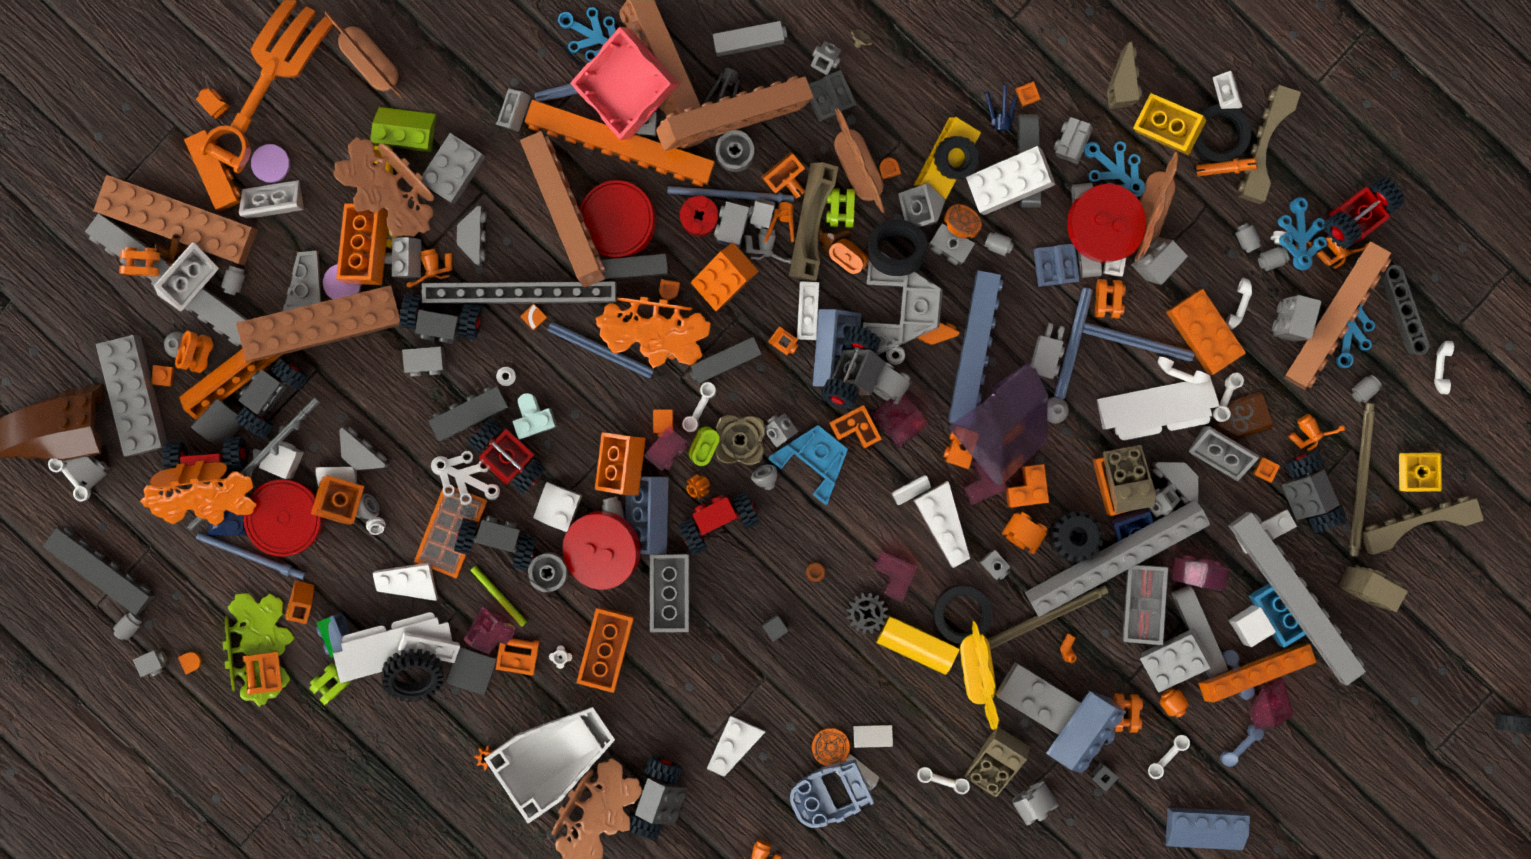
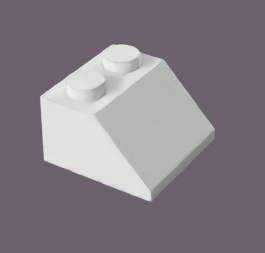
(557, 506)

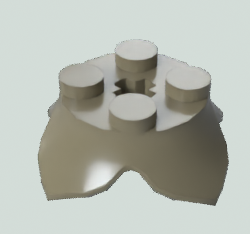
(748, 453)

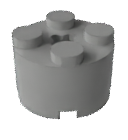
(741, 160)
(891, 384)
(87, 469)
(538, 576)
(1035, 803)

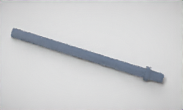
(730, 194)

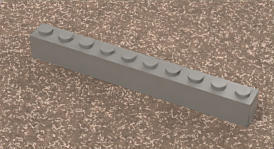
(518, 293)
(205, 303)
(1117, 558)
(1296, 598)

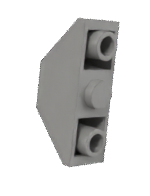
(471, 235)
(359, 452)
(1180, 478)

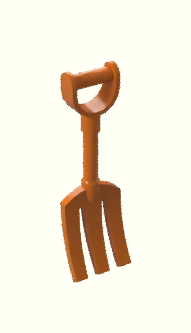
(272, 65)

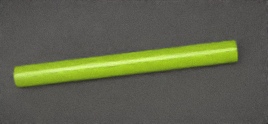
(498, 595)

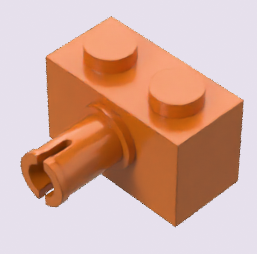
(784, 174)
(957, 453)

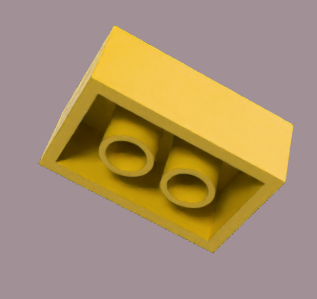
(1169, 124)

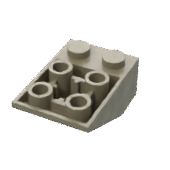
(1123, 86)
(1129, 479)
(997, 762)

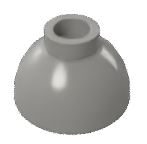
(173, 342)
(1057, 410)
(765, 476)
(368, 507)

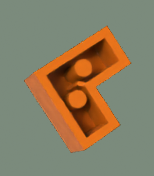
(858, 422)
(1034, 488)

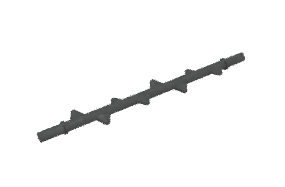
(272, 447)

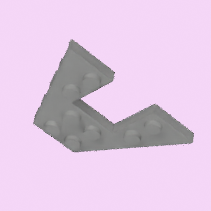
(918, 312)

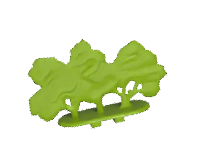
(258, 637)

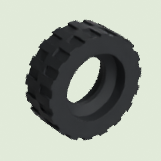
(969, 164)
(1513, 723)

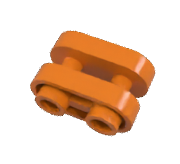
(148, 255)
(848, 256)
(1116, 307)
(194, 352)
(1134, 706)

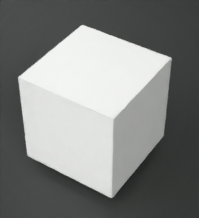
(284, 463)
(1252, 626)

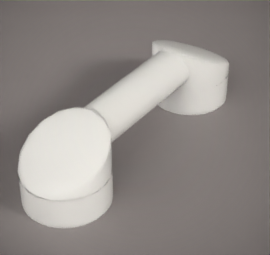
(1246, 289)
(1198, 378)
(1232, 382)
(1443, 385)
(691, 423)
(80, 492)
(1180, 744)
(959, 785)

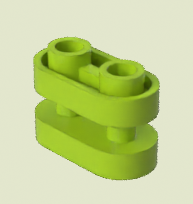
(833, 215)
(703, 446)
(319, 683)

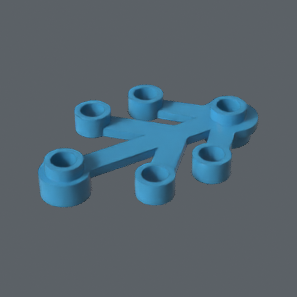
(594, 37)
(1117, 170)
(1300, 235)
(1354, 329)

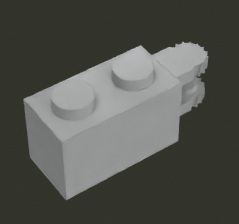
(1048, 353)

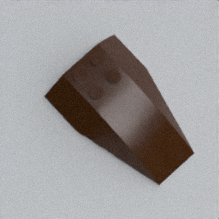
(54, 427)

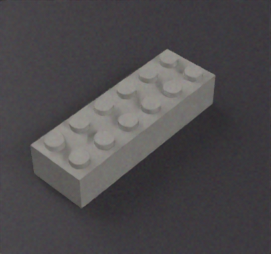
(132, 395)

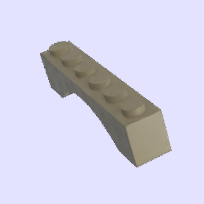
(1256, 182)
(805, 255)
(1383, 537)

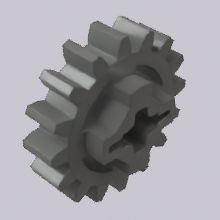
(862, 620)

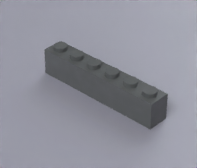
(99, 570)

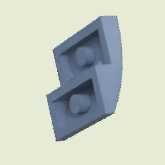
(1056, 265)

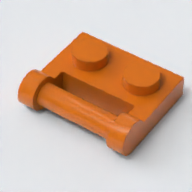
(515, 661)
(269, 672)

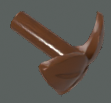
(828, 238)
(174, 252)

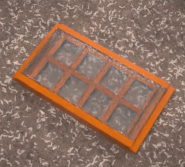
(442, 531)

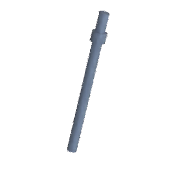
(285, 568)

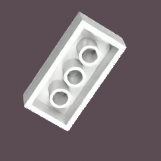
(1010, 180)

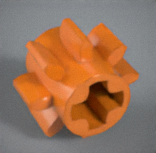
(698, 486)
(480, 757)

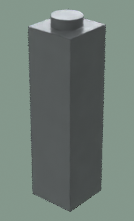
(635, 267)
(725, 360)

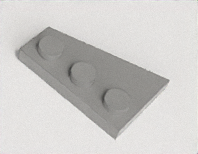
(305, 282)

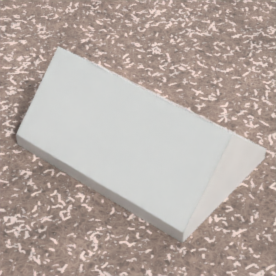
(271, 200)
(185, 277)

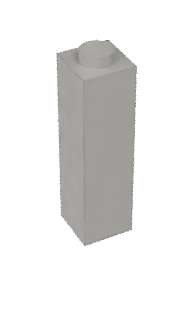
(749, 38)

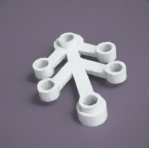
(462, 477)

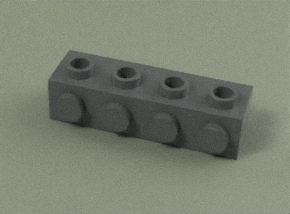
(469, 413)

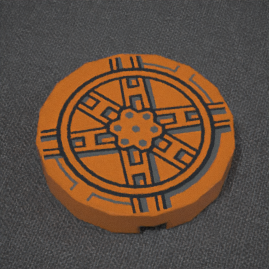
(962, 221)
(830, 746)

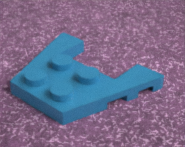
(819, 452)

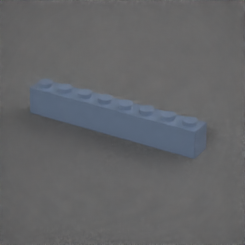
(975, 344)

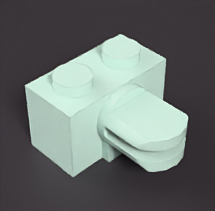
(533, 419)

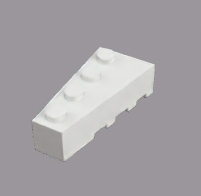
(942, 519)

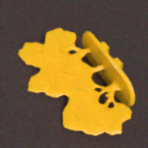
(979, 673)

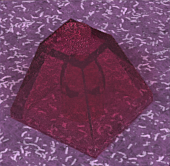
(1271, 706)

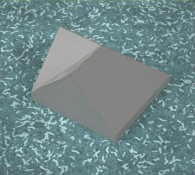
(921, 205)

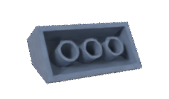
(829, 341)
(649, 514)
(1086, 732)
(1207, 828)

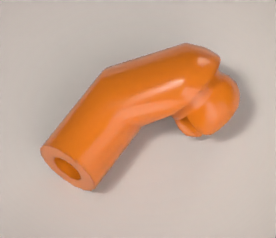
(1066, 649)

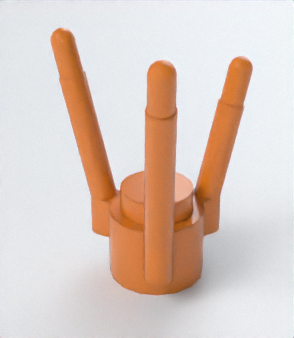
(785, 213)

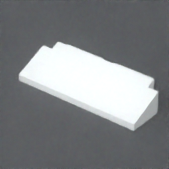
(1148, 410)
(369, 649)

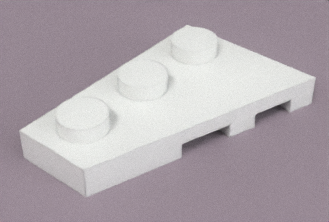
(407, 581)
(733, 745)

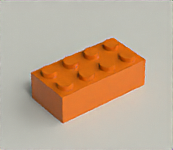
(362, 246)
(1205, 332)
(605, 649)

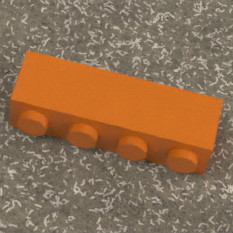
(214, 174)

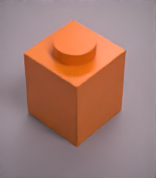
(662, 420)

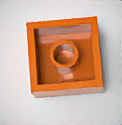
(337, 500)

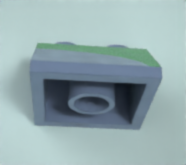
(332, 631)

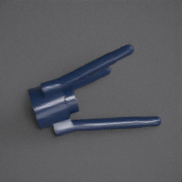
(1002, 121)

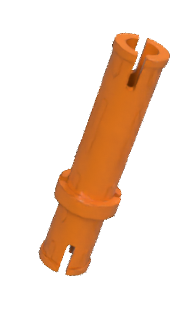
(1226, 167)

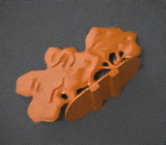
(657, 334)
(205, 500)

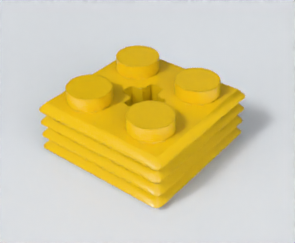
(1432, 472)

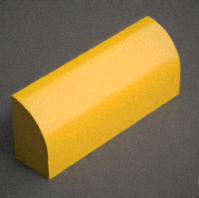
(956, 157)
(917, 645)

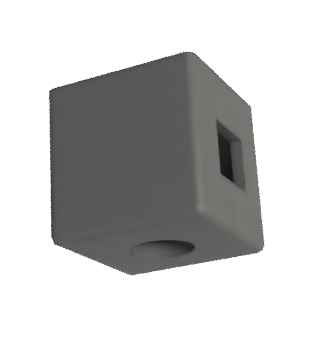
(775, 627)
(1108, 780)

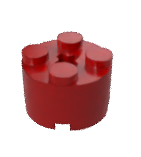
(702, 205)

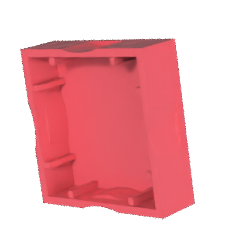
(625, 83)

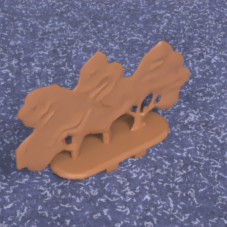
(367, 57)
(858, 163)
(380, 190)
(1156, 202)
(601, 811)

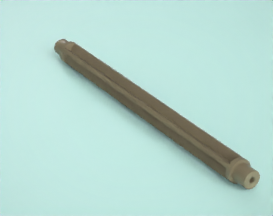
(1362, 478)
(1051, 615)

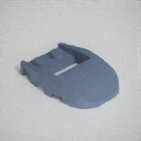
(814, 803)

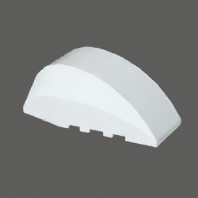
(549, 760)

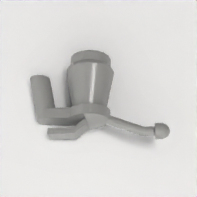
(765, 247)

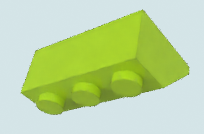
(403, 129)

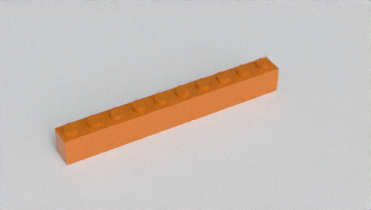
(600, 136)

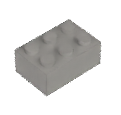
(452, 168)
(1296, 318)
(1176, 660)

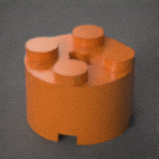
(1025, 532)

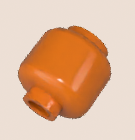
(1174, 702)

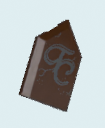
(1247, 416)

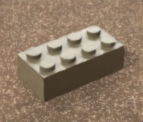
(1373, 587)

